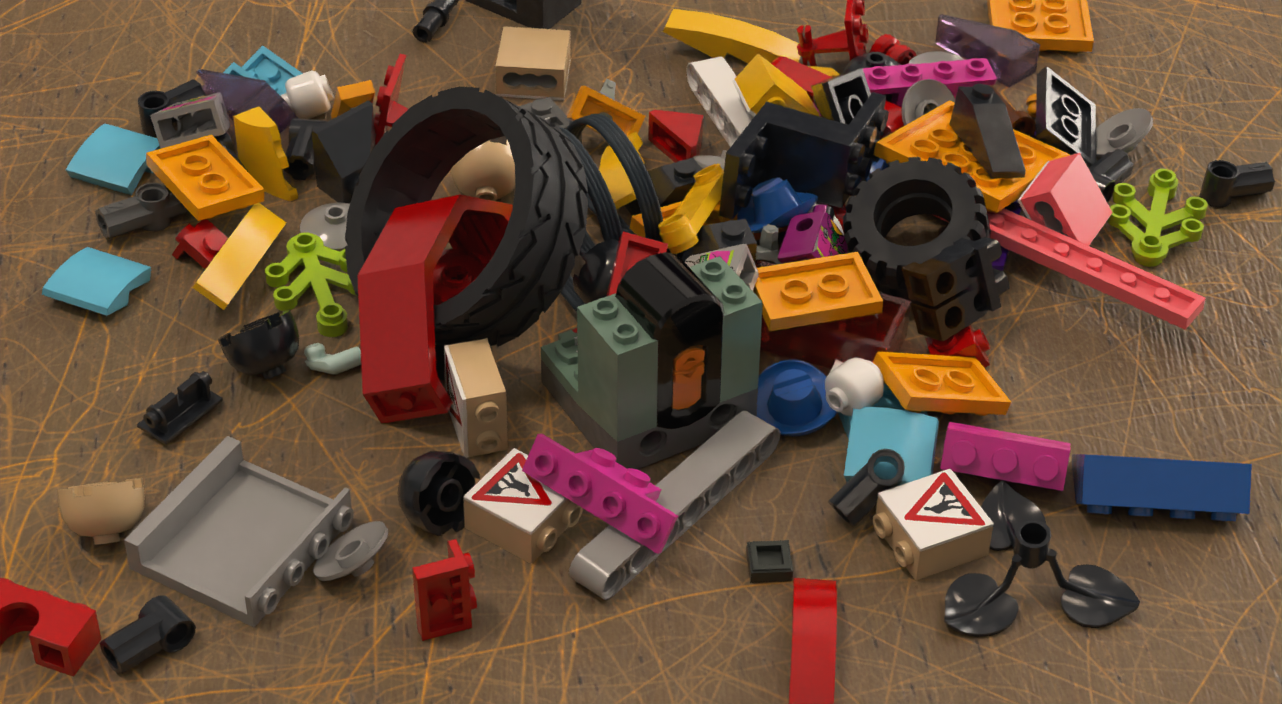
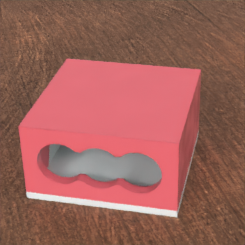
(1066, 199)

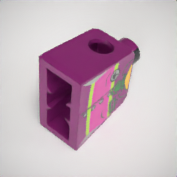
(812, 236)

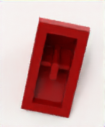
(676, 133)

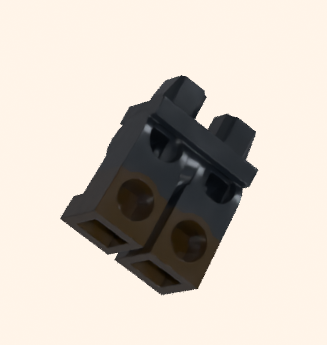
(955, 287)

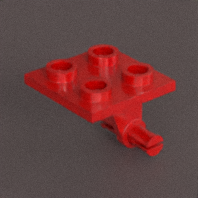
(848, 40)
(388, 99)

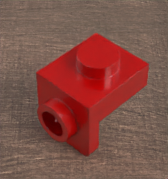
(200, 242)
(963, 344)

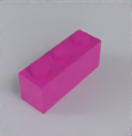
(1005, 456)

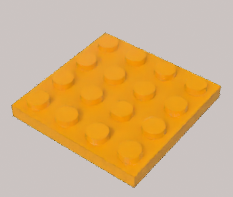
(936, 139)

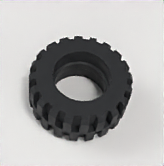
(908, 191)

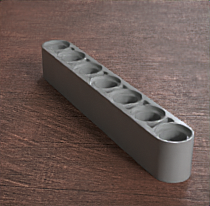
(687, 491)

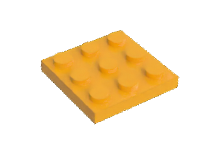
(1050, 23)

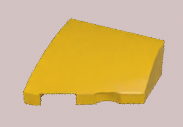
(262, 152)

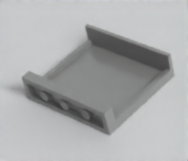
(236, 534)

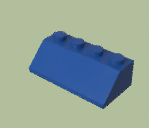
(1162, 484)

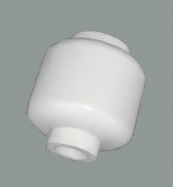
(308, 94)
(854, 385)

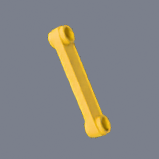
(682, 227)

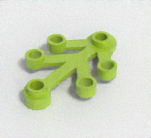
(1150, 247)
(307, 250)

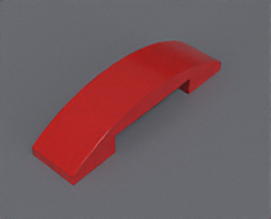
(813, 641)

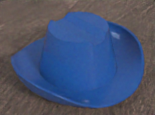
(775, 204)
(793, 398)

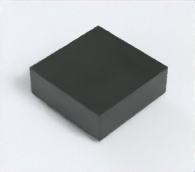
(769, 561)

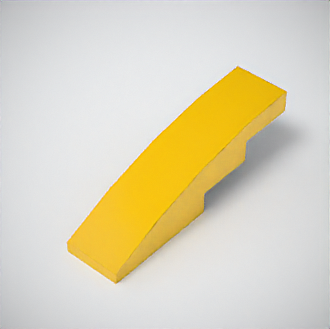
(724, 35)
(615, 175)
(239, 255)

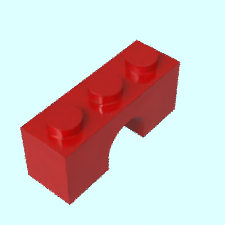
(61, 630)

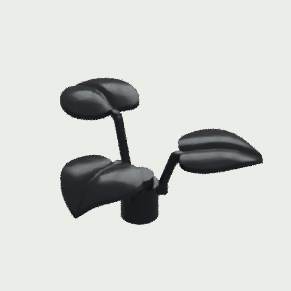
(983, 609)

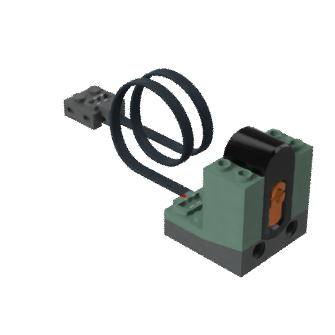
(666, 351)

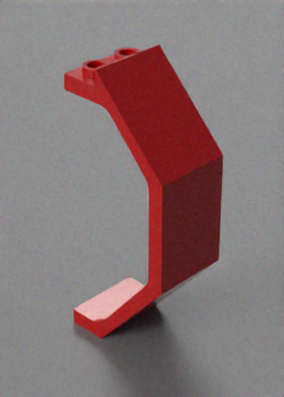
(399, 299)

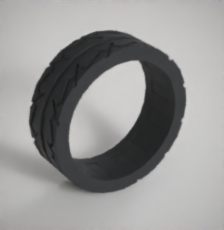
(544, 221)

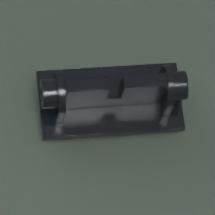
(179, 411)

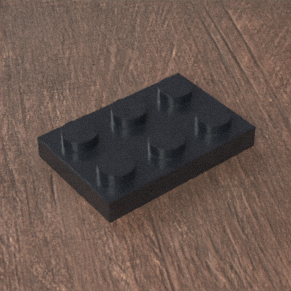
(1065, 117)

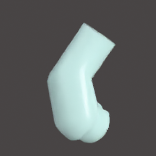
(331, 363)

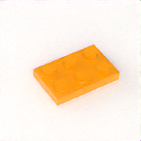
(205, 177)
(816, 291)
(941, 384)

